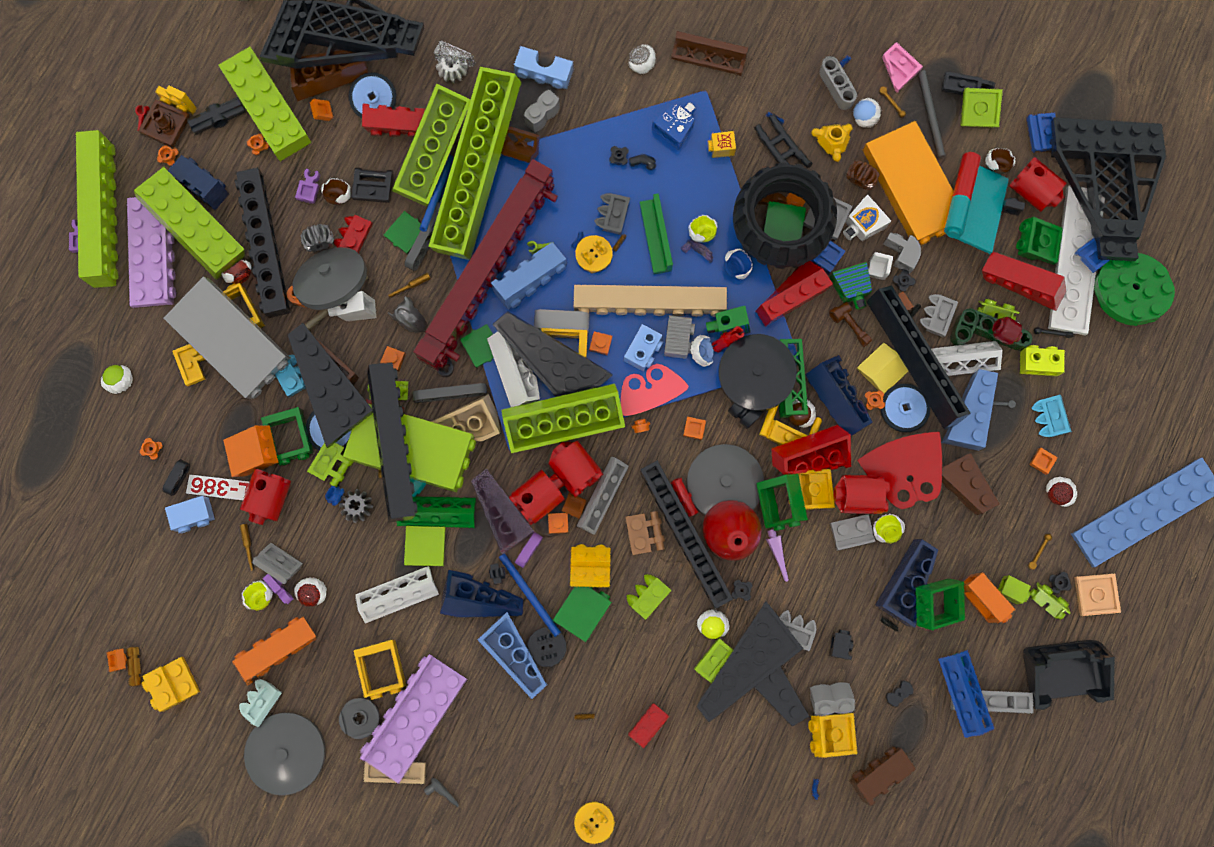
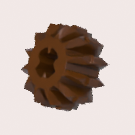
(862, 175)

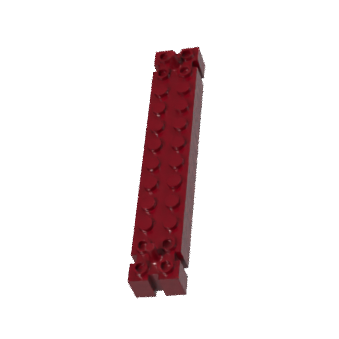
(485, 265)

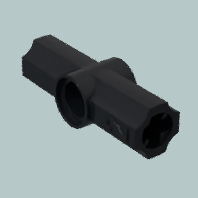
(216, 115)

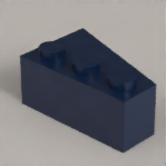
(199, 181)

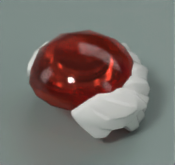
(238, 273)
(1061, 491)
(310, 592)

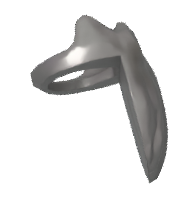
(409, 316)

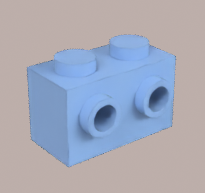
(643, 348)
(190, 514)

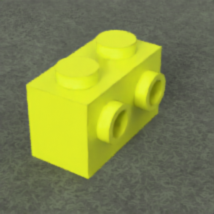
(1041, 361)

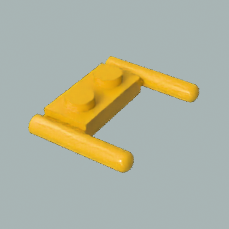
(782, 433)

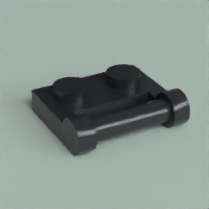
(372, 190)

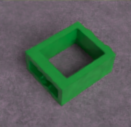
(285, 417)
(769, 504)
(953, 611)

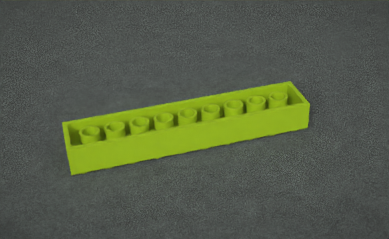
(475, 163)

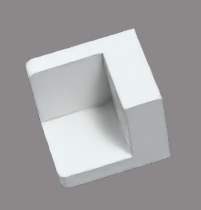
(880, 265)

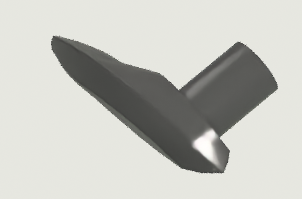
(440, 789)

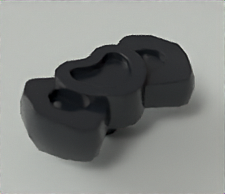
(898, 695)

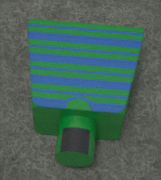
(853, 284)
(734, 317)

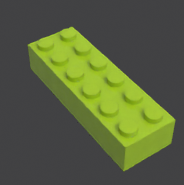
(264, 103)
(431, 145)
(189, 223)
(563, 418)

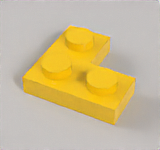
(177, 98)
(188, 363)

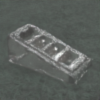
(451, 54)

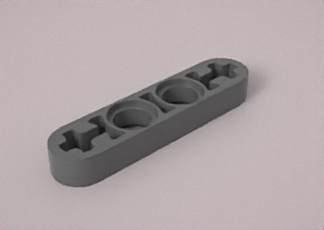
(421, 244)
(449, 393)

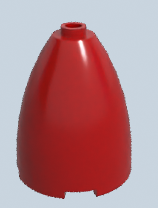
(732, 530)

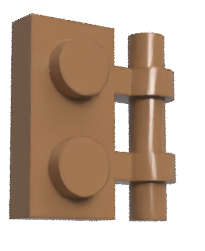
(639, 535)

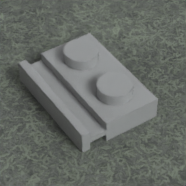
(852, 532)
(277, 563)

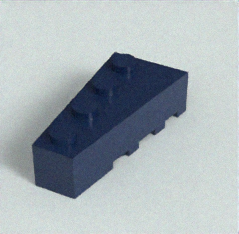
(913, 571)

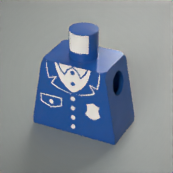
(675, 124)

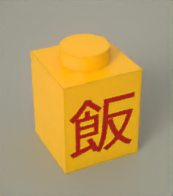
(722, 144)

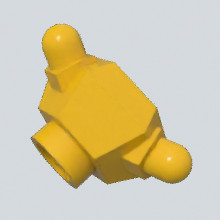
(833, 139)

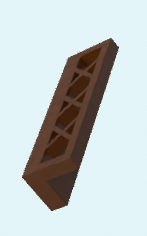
(712, 47)
(521, 150)

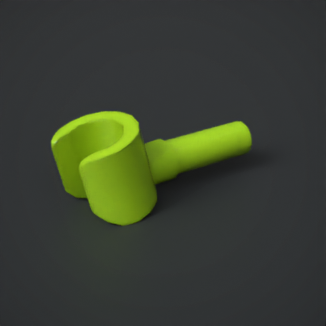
(537, 246)

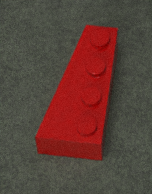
(390, 121)
(1025, 279)

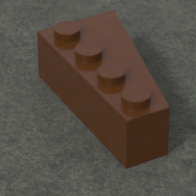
(319, 79)

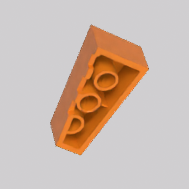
(274, 650)

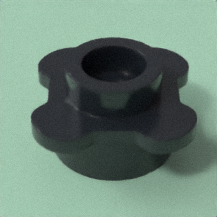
(614, 159)
(903, 285)
(1063, 577)
(742, 585)

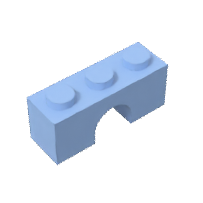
(557, 74)

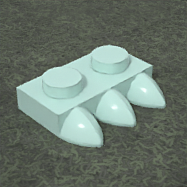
(260, 702)

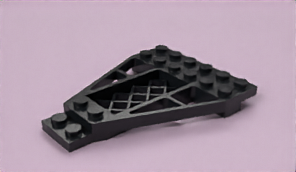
(295, 30)
(1121, 144)

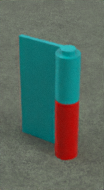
(976, 204)

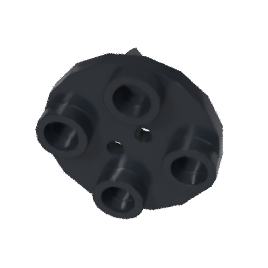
(548, 656)

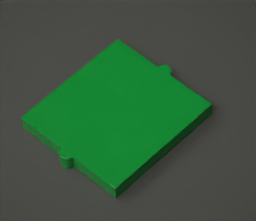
(404, 232)
(478, 346)

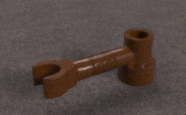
(842, 313)

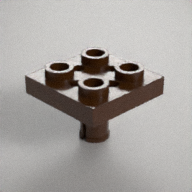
(158, 120)

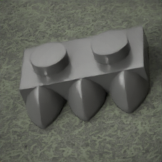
(614, 212)

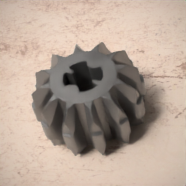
(317, 238)
(353, 513)

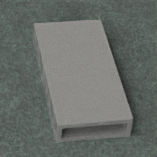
(227, 338)

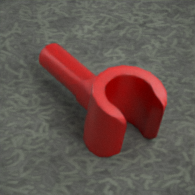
(141, 114)

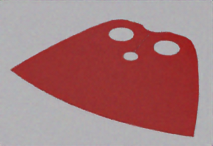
(911, 455)

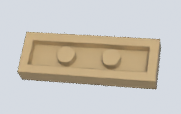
(415, 774)

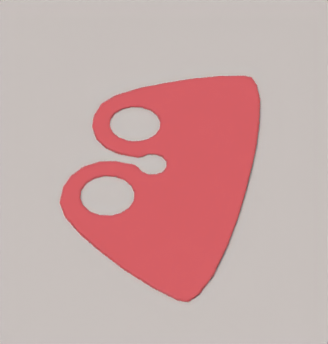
(644, 399)

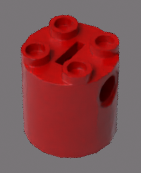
(1039, 185)
(574, 467)
(861, 494)
(265, 496)
(538, 496)

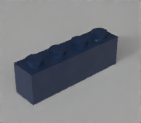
(838, 395)

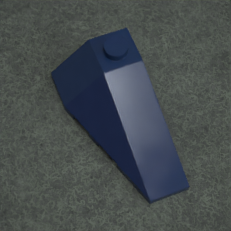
(471, 598)

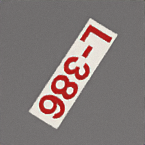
(216, 487)

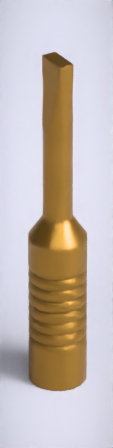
(412, 284)
(246, 542)

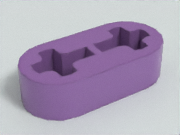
(528, 550)

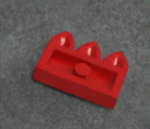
(354, 234)

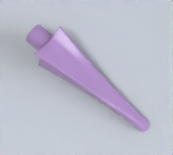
(776, 546)

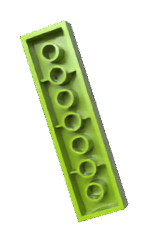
(96, 209)

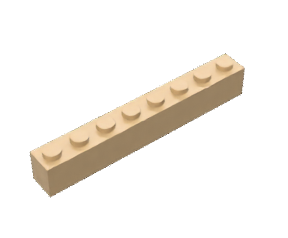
(650, 300)

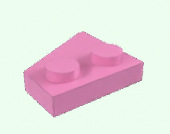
(900, 66)

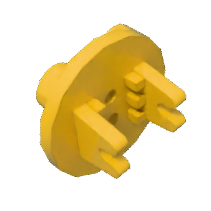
(587, 259)
(586, 828)

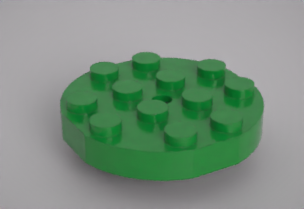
(1134, 290)

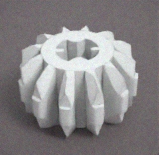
(451, 73)

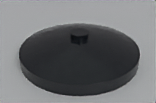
(757, 372)

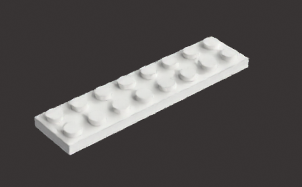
(1076, 305)

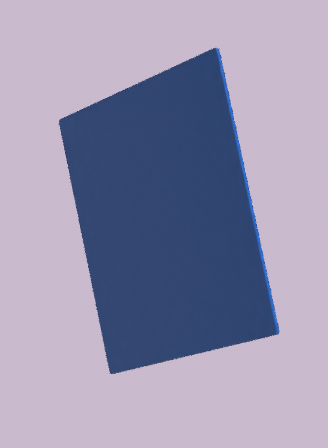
(688, 187)

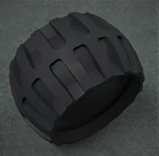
(793, 180)

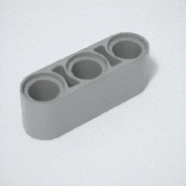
(838, 75)
(561, 319)

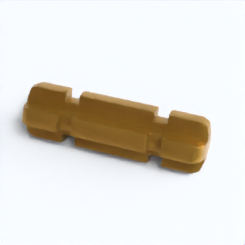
(133, 666)

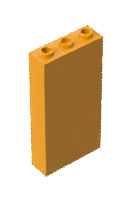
(912, 181)

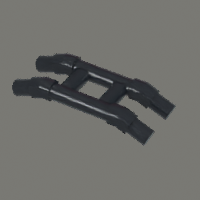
(782, 136)

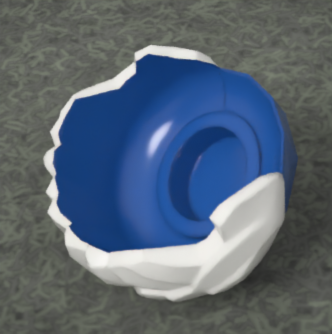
(738, 264)

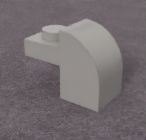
(908, 250)

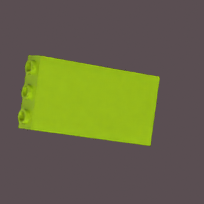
(435, 451)

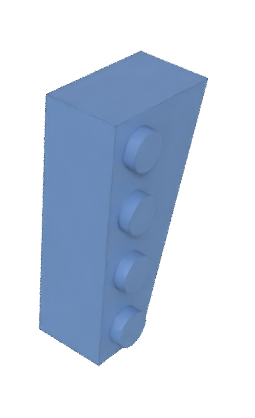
(529, 276)
(979, 399)

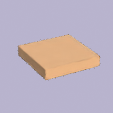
(1097, 594)

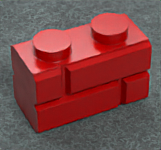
(648, 725)

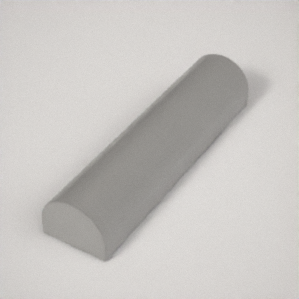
(602, 495)

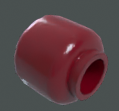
(1007, 330)

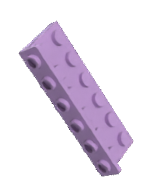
(149, 258)
(412, 718)

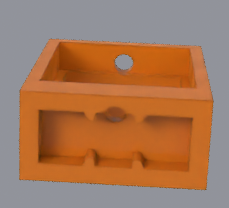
(987, 599)

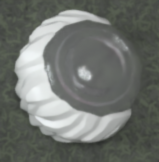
(642, 59)

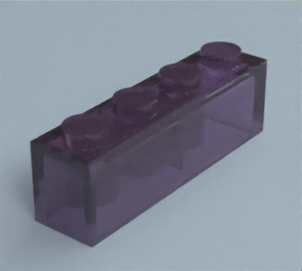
(504, 518)

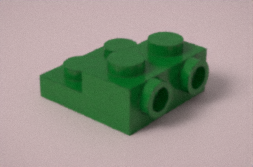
(1039, 240)

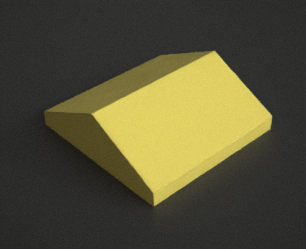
(883, 368)

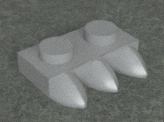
(940, 315)
(803, 635)

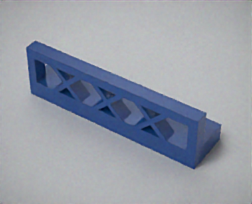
(964, 695)

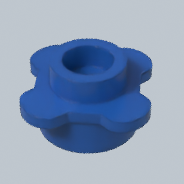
(334, 495)

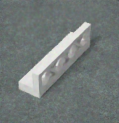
(966, 353)
(397, 597)

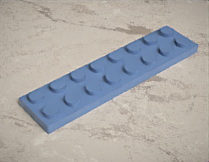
(1145, 512)

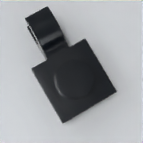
(497, 574)

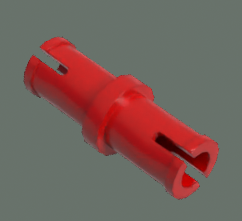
(727, 339)
(684, 497)

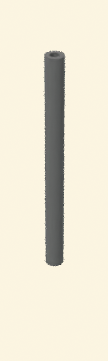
(931, 114)

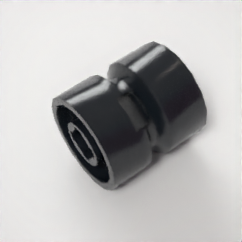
(747, 417)

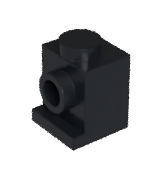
(841, 645)

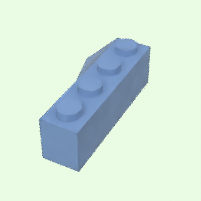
(511, 653)

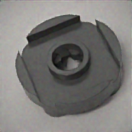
(354, 728)

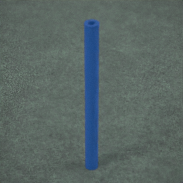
(436, 194)
(530, 595)

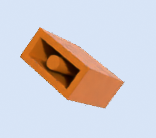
(250, 451)

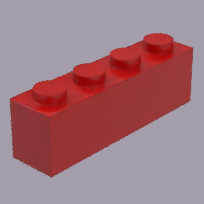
(799, 288)
(814, 452)

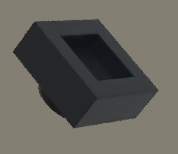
(1013, 206)

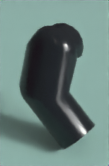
(643, 159)

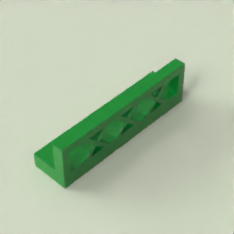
(656, 235)
(786, 406)
(442, 517)

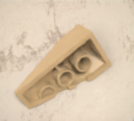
(475, 418)

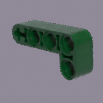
(975, 327)

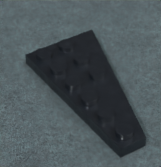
(553, 362)
(332, 395)
(756, 656)

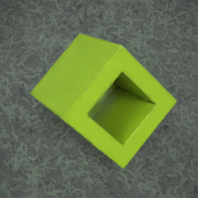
(1014, 589)

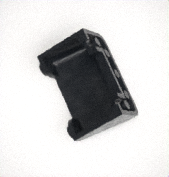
(1069, 671)

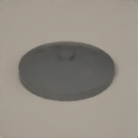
(329, 278)
(724, 475)
(285, 753)

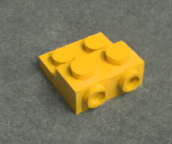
(817, 489)
(590, 566)
(170, 685)
(833, 735)

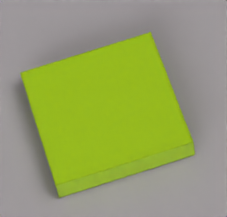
(981, 107)
(424, 546)

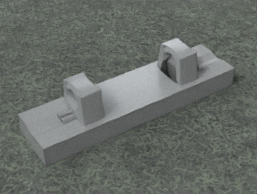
(1006, 701)

